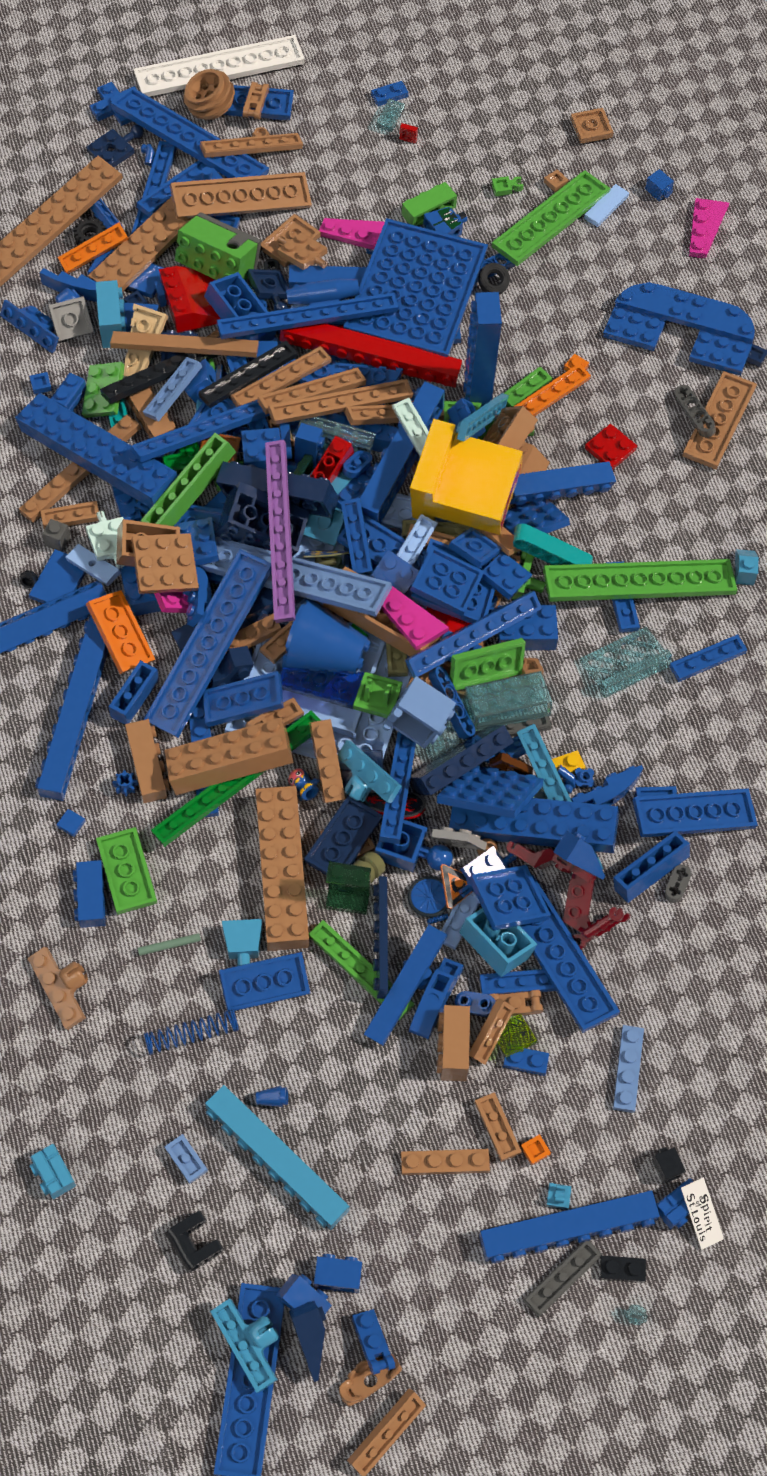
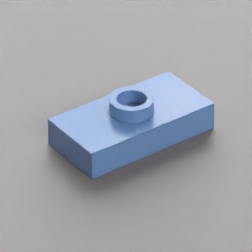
(186, 1159)

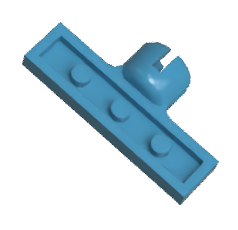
(366, 775)
(248, 1342)

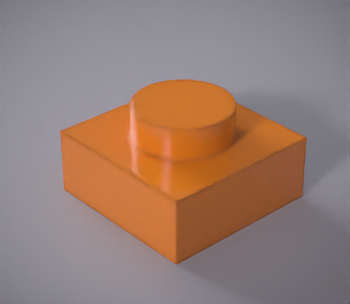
(574, 360)
(535, 1150)

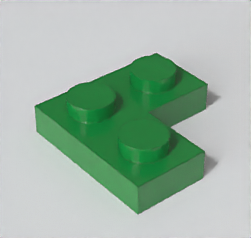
(181, 460)

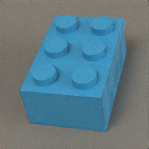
(110, 310)
(500, 948)

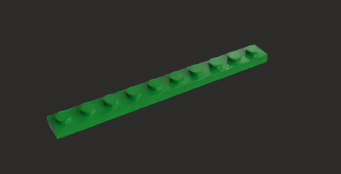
(217, 794)

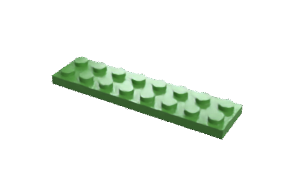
(550, 218)

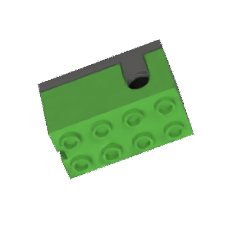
(216, 248)

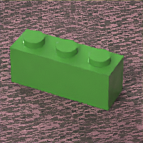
(429, 201)

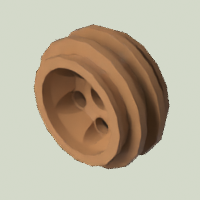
(209, 94)

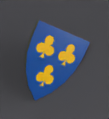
(319, 554)

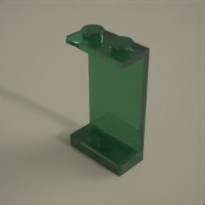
(348, 887)

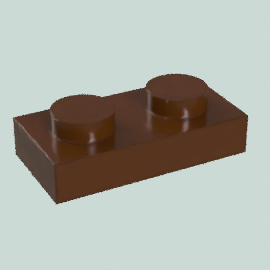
(506, 763)

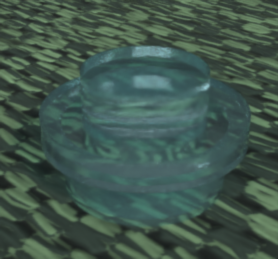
(636, 1314)

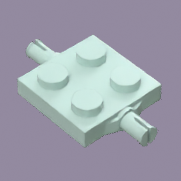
(104, 537)

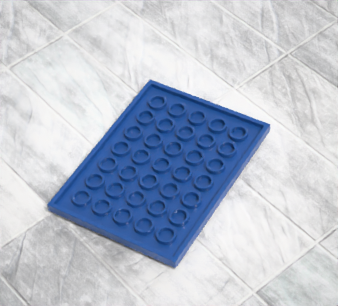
(430, 281)

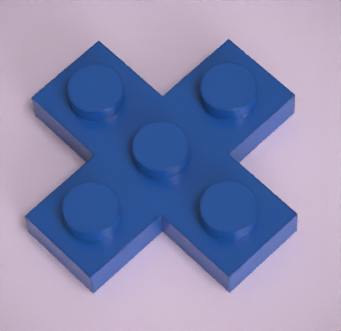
(102, 108)

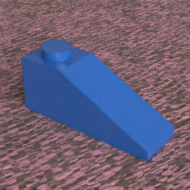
(579, 853)

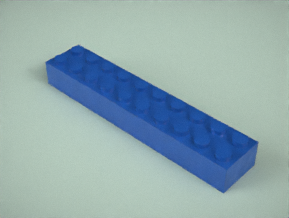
(94, 450)

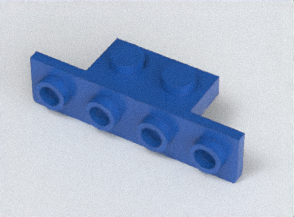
(32, 323)

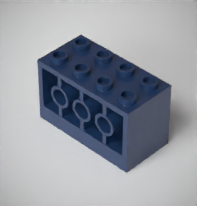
(247, 519)

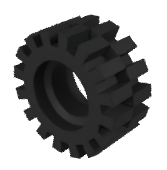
(85, 227)

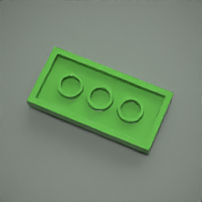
(487, 663)
(126, 870)

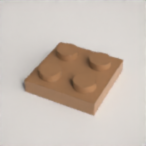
(591, 125)

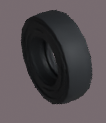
(498, 269)

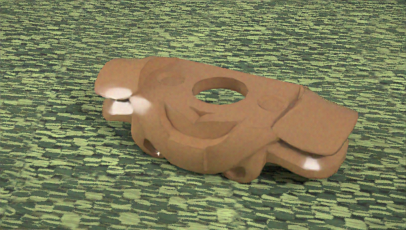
(355, 1390)

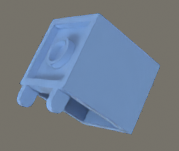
(420, 713)

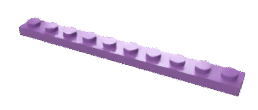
(280, 531)

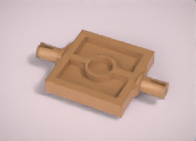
(302, 251)

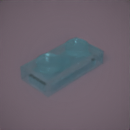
(390, 115)

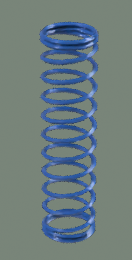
(233, 1021)

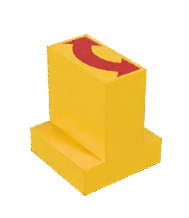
(464, 479)

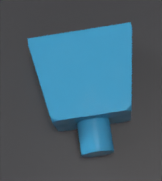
(243, 939)

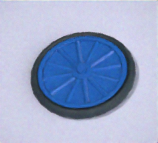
(427, 897)

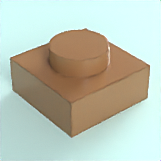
(555, 180)

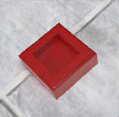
(408, 133)

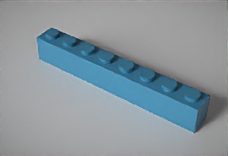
(277, 1158)

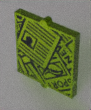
(516, 1036)

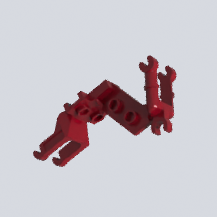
(578, 895)

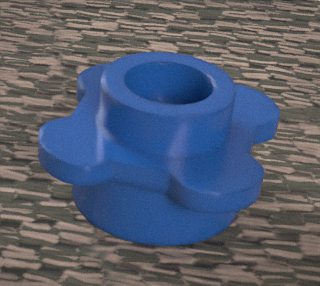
(580, 781)

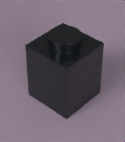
(668, 1165)

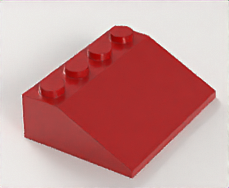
(186, 298)

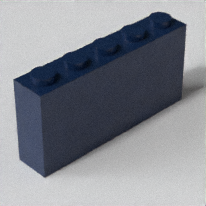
(460, 759)

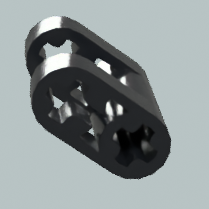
(185, 1247)

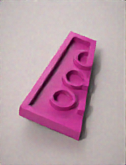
(705, 225)

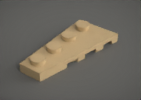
(143, 321)

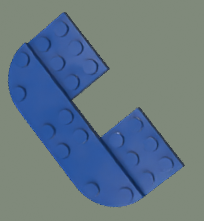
(724, 329)

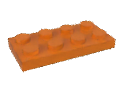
(120, 631)

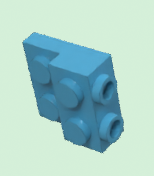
(324, 528)

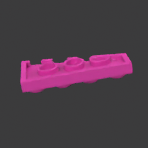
(353, 232)
(412, 620)

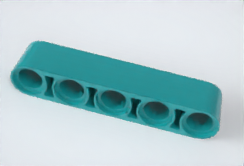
(548, 547)

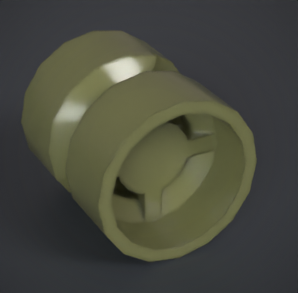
(373, 861)

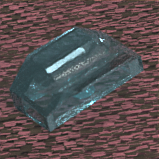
(444, 743)

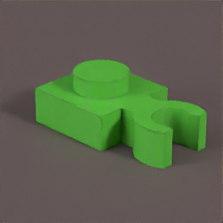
(504, 185)

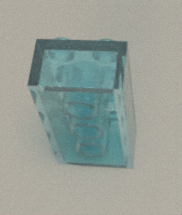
(508, 700)

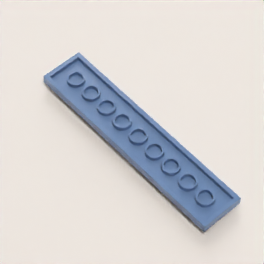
(314, 580)

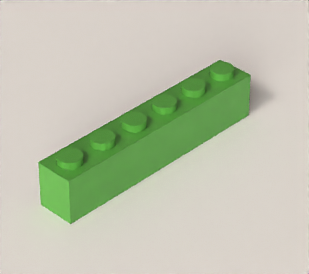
(190, 482)

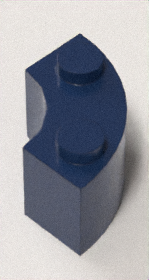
(233, 667)

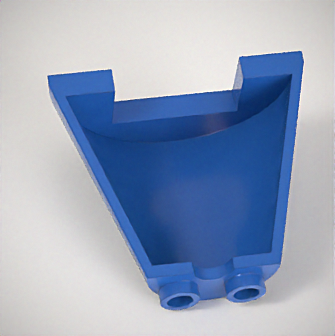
(323, 641)

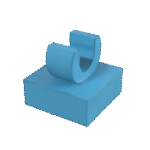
(558, 1196)

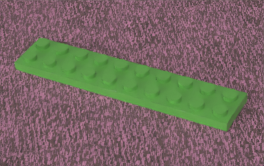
(639, 580)

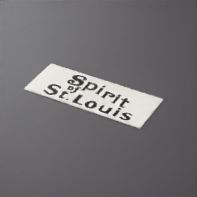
(702, 1213)

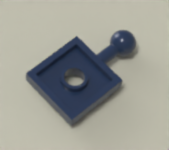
(121, 147)
(269, 285)

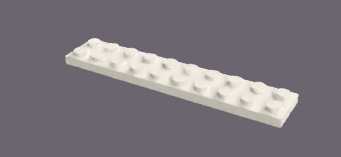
(234, 62)

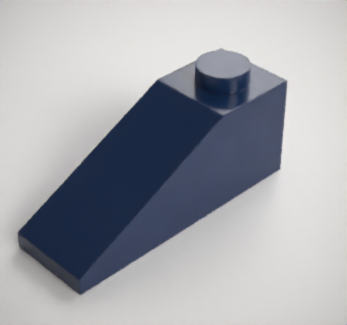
(310, 1332)

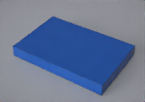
(56, 578)

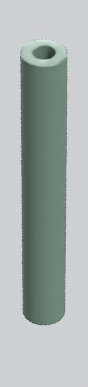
(169, 944)

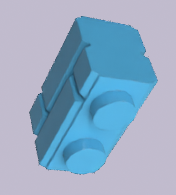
(52, 1172)

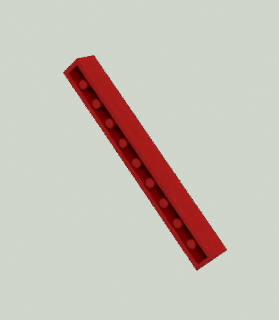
(375, 352)

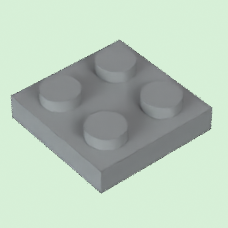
(70, 318)
(460, 839)

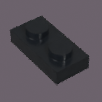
(623, 1269)

